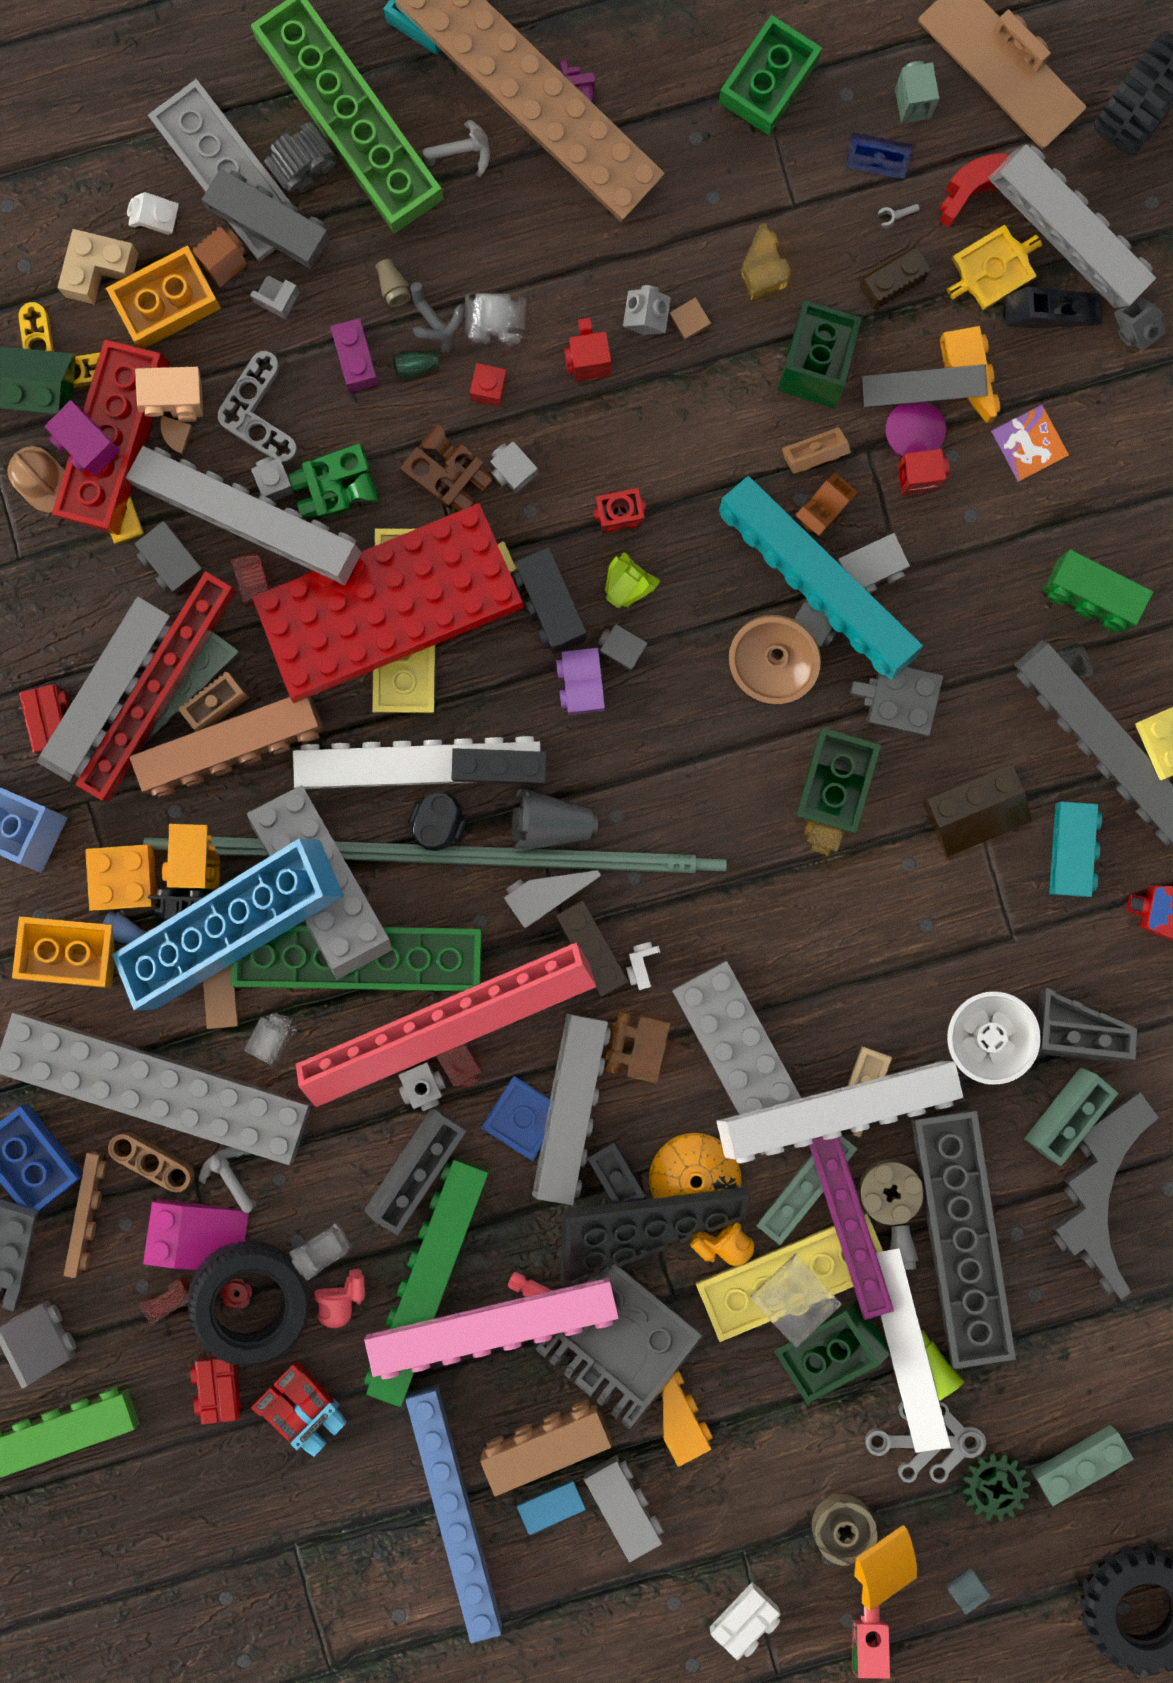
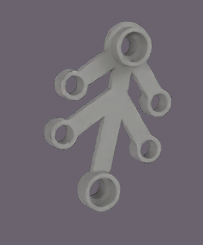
(922, 1458)

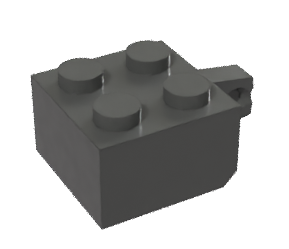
(902, 703)

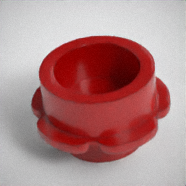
(228, 1293)

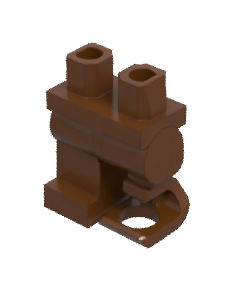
(452, 478)

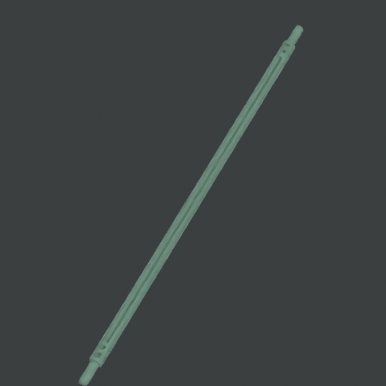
(484, 856)

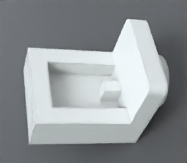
(152, 213)
(637, 972)

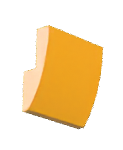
(886, 1567)

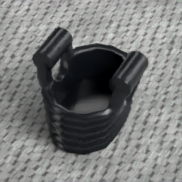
(437, 821)

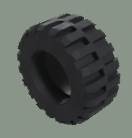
(1140, 99)
(1101, 1601)

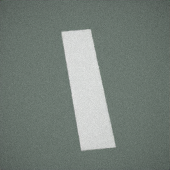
(911, 1359)

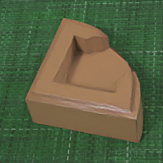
(175, 433)

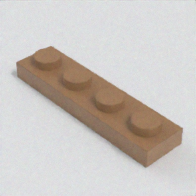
(83, 1227)

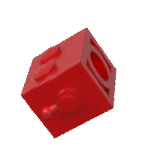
(626, 500)

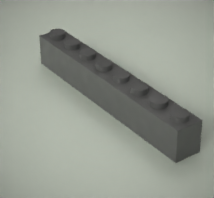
(1099, 736)

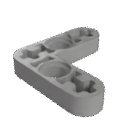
(247, 418)

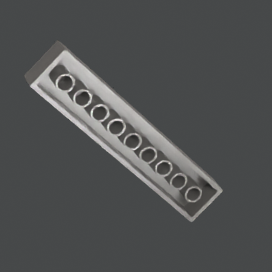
(153, 1087)

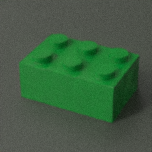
(770, 75)
(1096, 592)

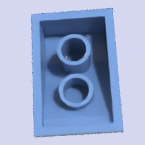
(27, 830)

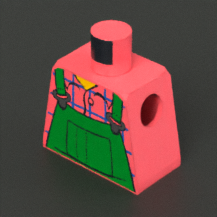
(872, 1657)

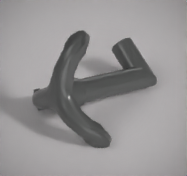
(442, 331)

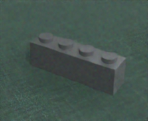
(266, 218)
(414, 1171)

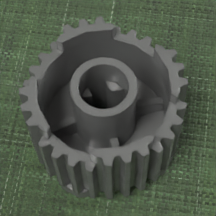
(300, 159)

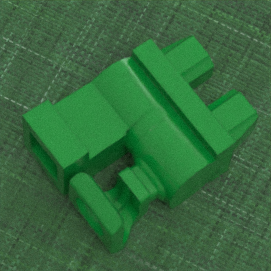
(325, 480)

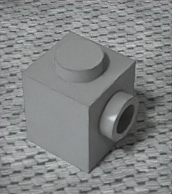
(512, 467)
(272, 479)

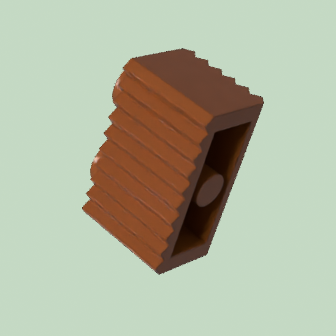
(221, 255)

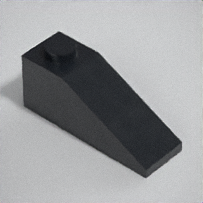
(1052, 308)

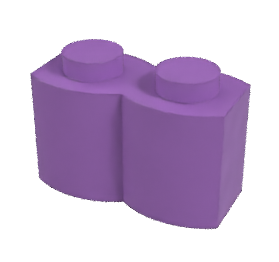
(582, 681)

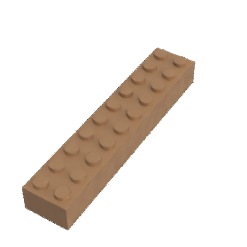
(538, 99)

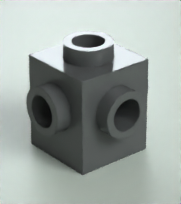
(1140, 323)

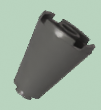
(549, 821)

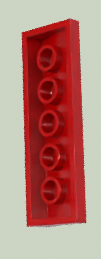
(112, 405)

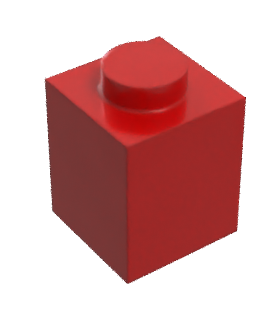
(488, 385)

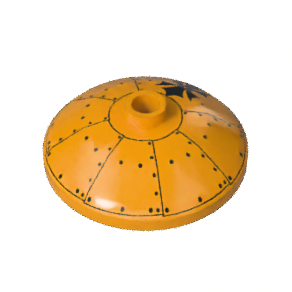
(688, 1157)

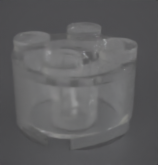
(494, 318)

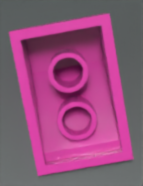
(188, 1232)

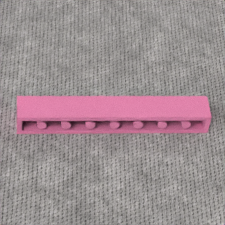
(491, 1327)

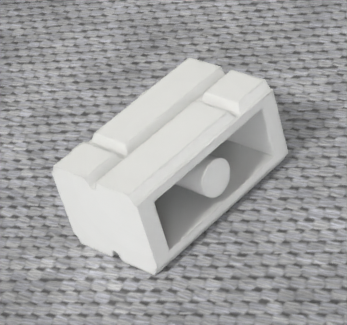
(745, 1622)

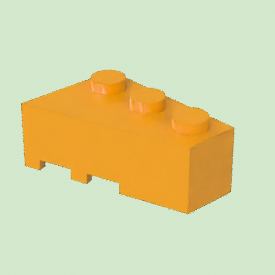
(191, 859)

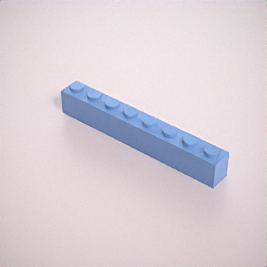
(454, 1513)

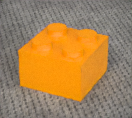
(121, 877)

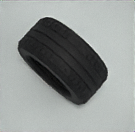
(270, 1341)

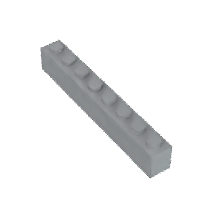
(244, 515)

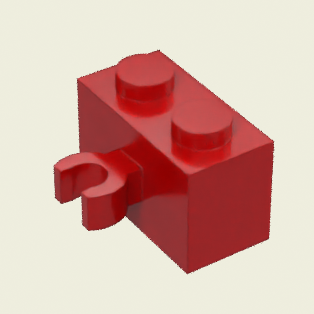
(588, 353)

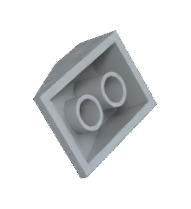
(36, 1343)

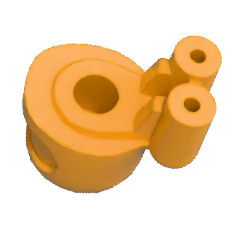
(729, 1244)

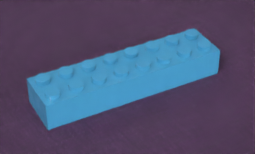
(227, 924)

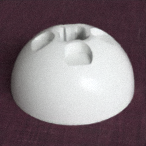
(1011, 1037)

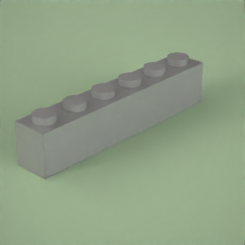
(570, 1109)

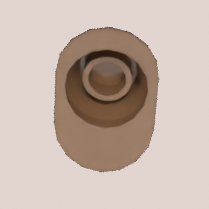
(36, 477)

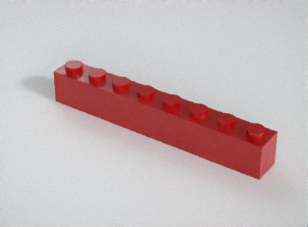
(156, 687)

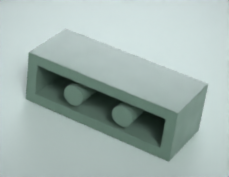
(1071, 1116)
(1082, 1465)

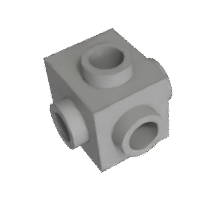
(647, 311)
(421, 1074)

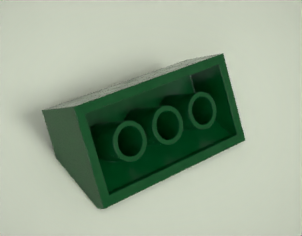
(36, 379)

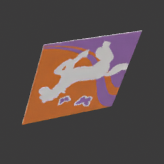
(1030, 443)

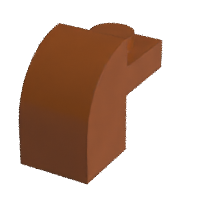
(826, 504)

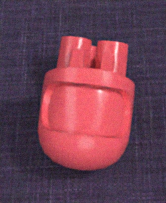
(336, 1303)

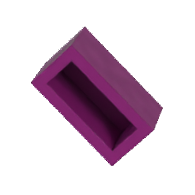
(354, 355)
(82, 439)

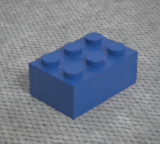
(33, 1161)

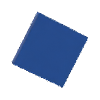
(519, 1118)

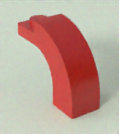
(967, 182)

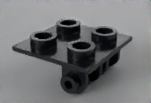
(169, 900)

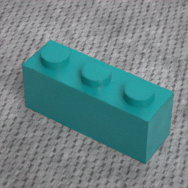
(1075, 849)

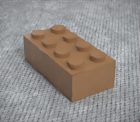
(545, 1447)

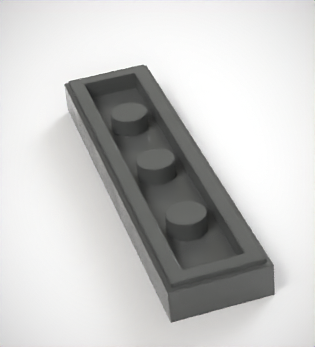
(925, 385)

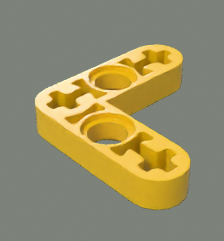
(44, 324)

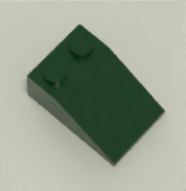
(819, 354)
(838, 780)
(834, 1353)

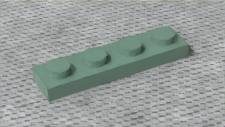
(796, 1199)

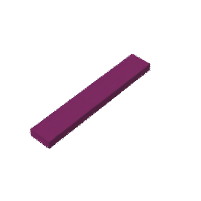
(851, 1227)

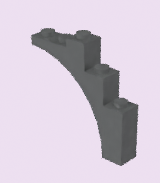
(1092, 1184)

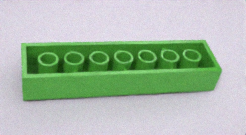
(347, 112)

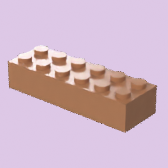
(226, 744)

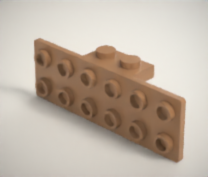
(1005, 64)

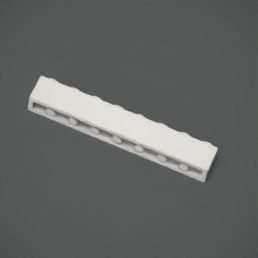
(388, 765)
(839, 1110)

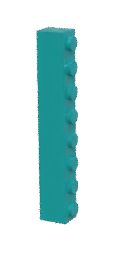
(819, 578)

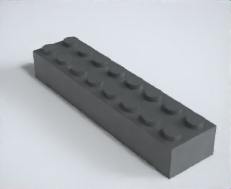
(963, 1238)

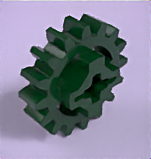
(993, 1499)

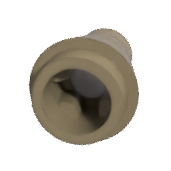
(393, 285)

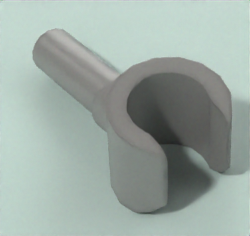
(896, 214)

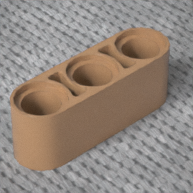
(136, 1161)

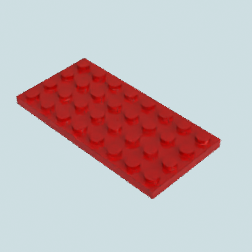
(392, 605)

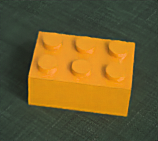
(163, 298)

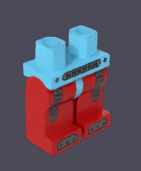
(299, 1407)

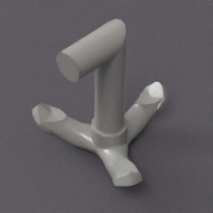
(477, 142)
(219, 1164)

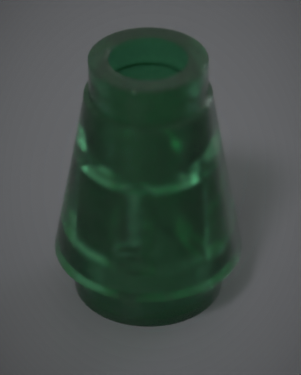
(414, 363)

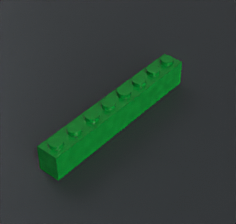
(433, 1263)

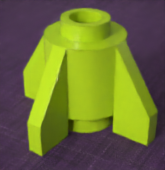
(627, 582)

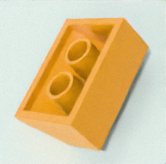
(64, 952)

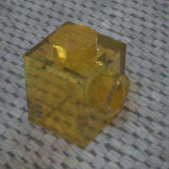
(823, 837)

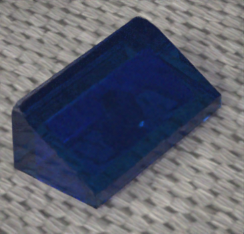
(879, 155)

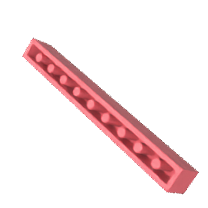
(445, 1025)

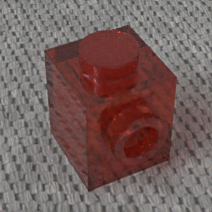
(460, 1066)

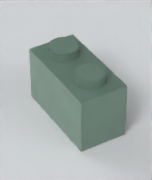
(916, 92)

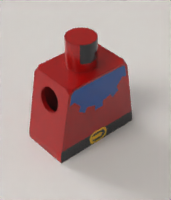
(1155, 910)

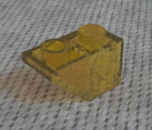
(762, 267)

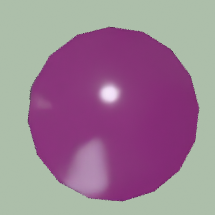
(915, 428)

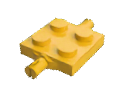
(994, 267)

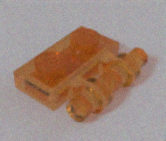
(647, 1048)

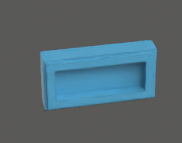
(551, 1507)

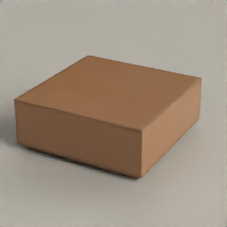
(689, 319)

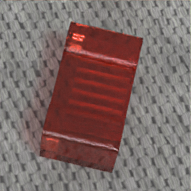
(250, 576)
(168, 1301)

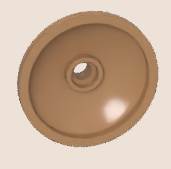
(770, 676)

